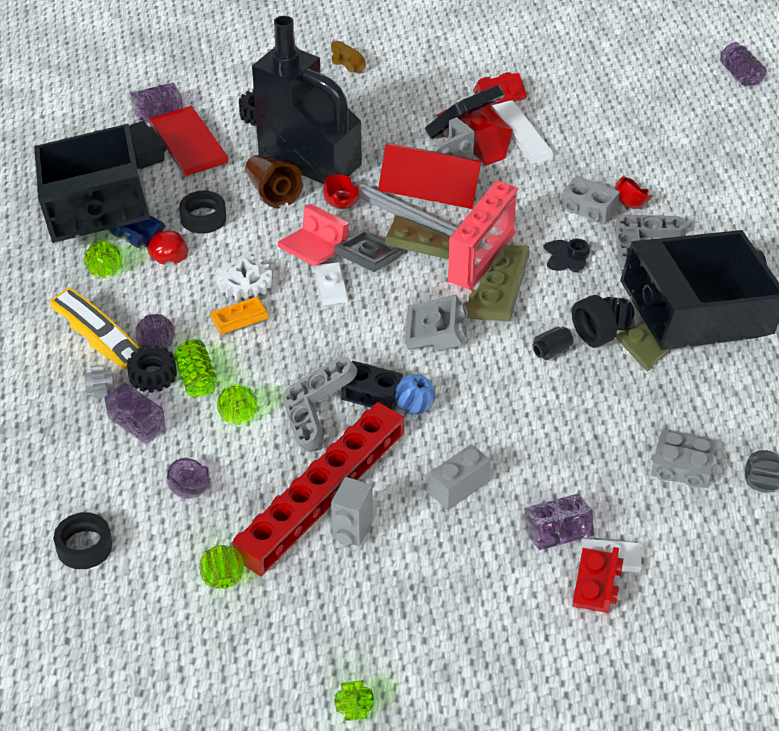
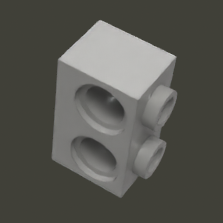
(590, 199)

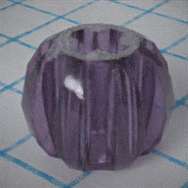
(155, 330)

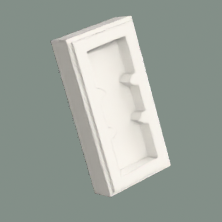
(330, 283)
(627, 550)

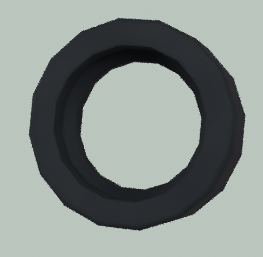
(207, 223)
(594, 321)
(88, 557)

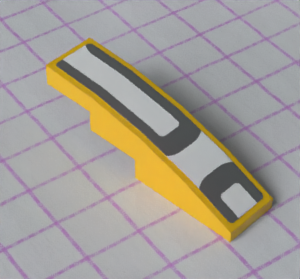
(95, 326)

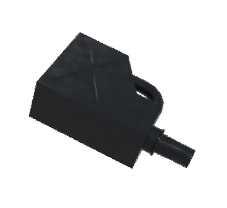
(303, 112)

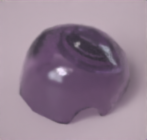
(184, 474)

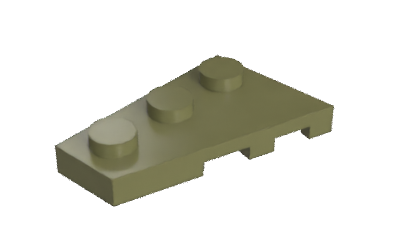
(417, 238)

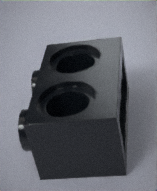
(372, 386)

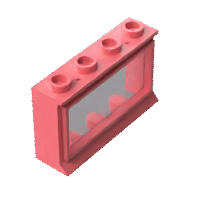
(482, 235)

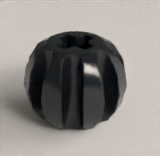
(622, 310)

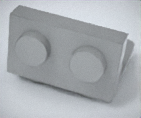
(460, 140)

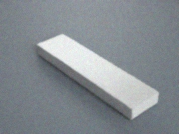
(523, 132)

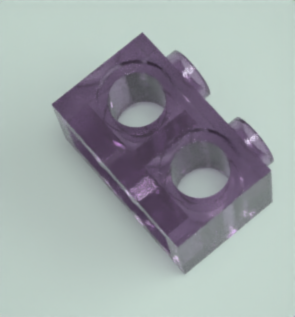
(155, 101)
(135, 413)
(559, 521)

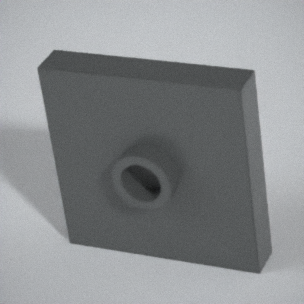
(367, 250)

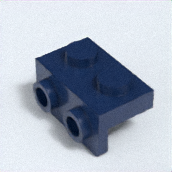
(139, 232)

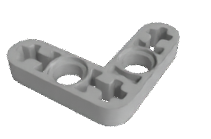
(633, 233)
(305, 400)

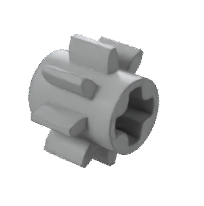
(99, 381)

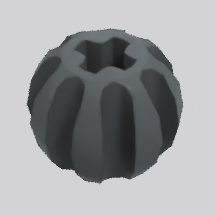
(763, 471)

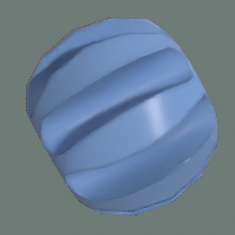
(415, 394)

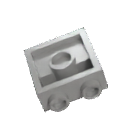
(436, 323)
(683, 459)

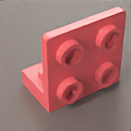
(317, 237)

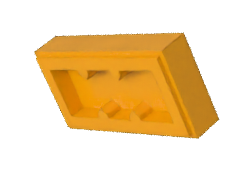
(239, 315)

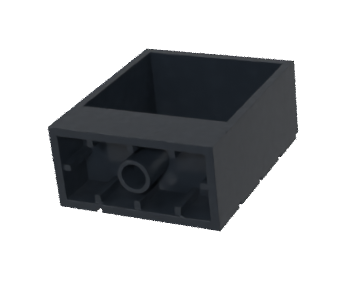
(90, 183)
(702, 289)

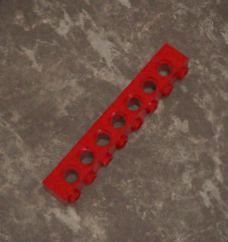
(314, 490)

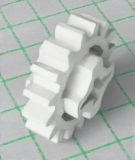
(244, 278)

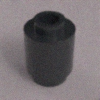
(552, 342)

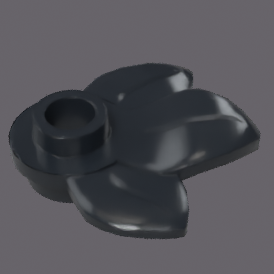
(567, 254)

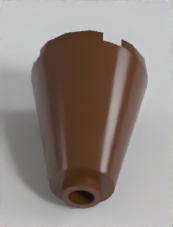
(274, 180)

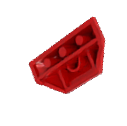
(491, 135)

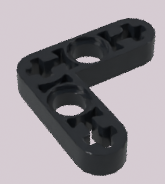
(463, 108)

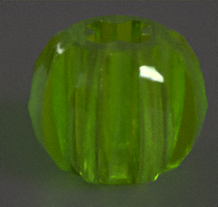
(103, 259)
(237, 404)
(221, 567)

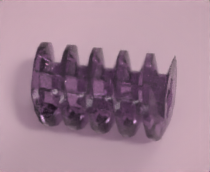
(743, 64)

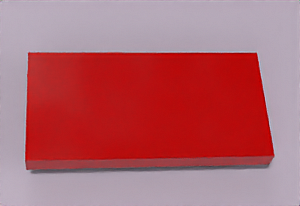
(188, 140)
(429, 175)

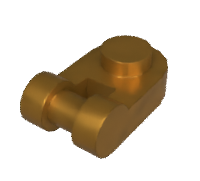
(347, 57)

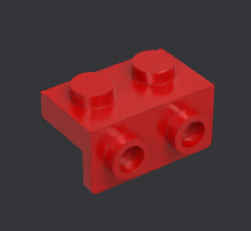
(509, 83)

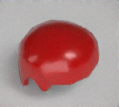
(340, 192)
(631, 194)
(167, 247)

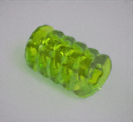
(195, 368)

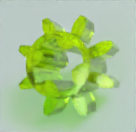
(354, 700)

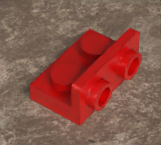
(596, 579)

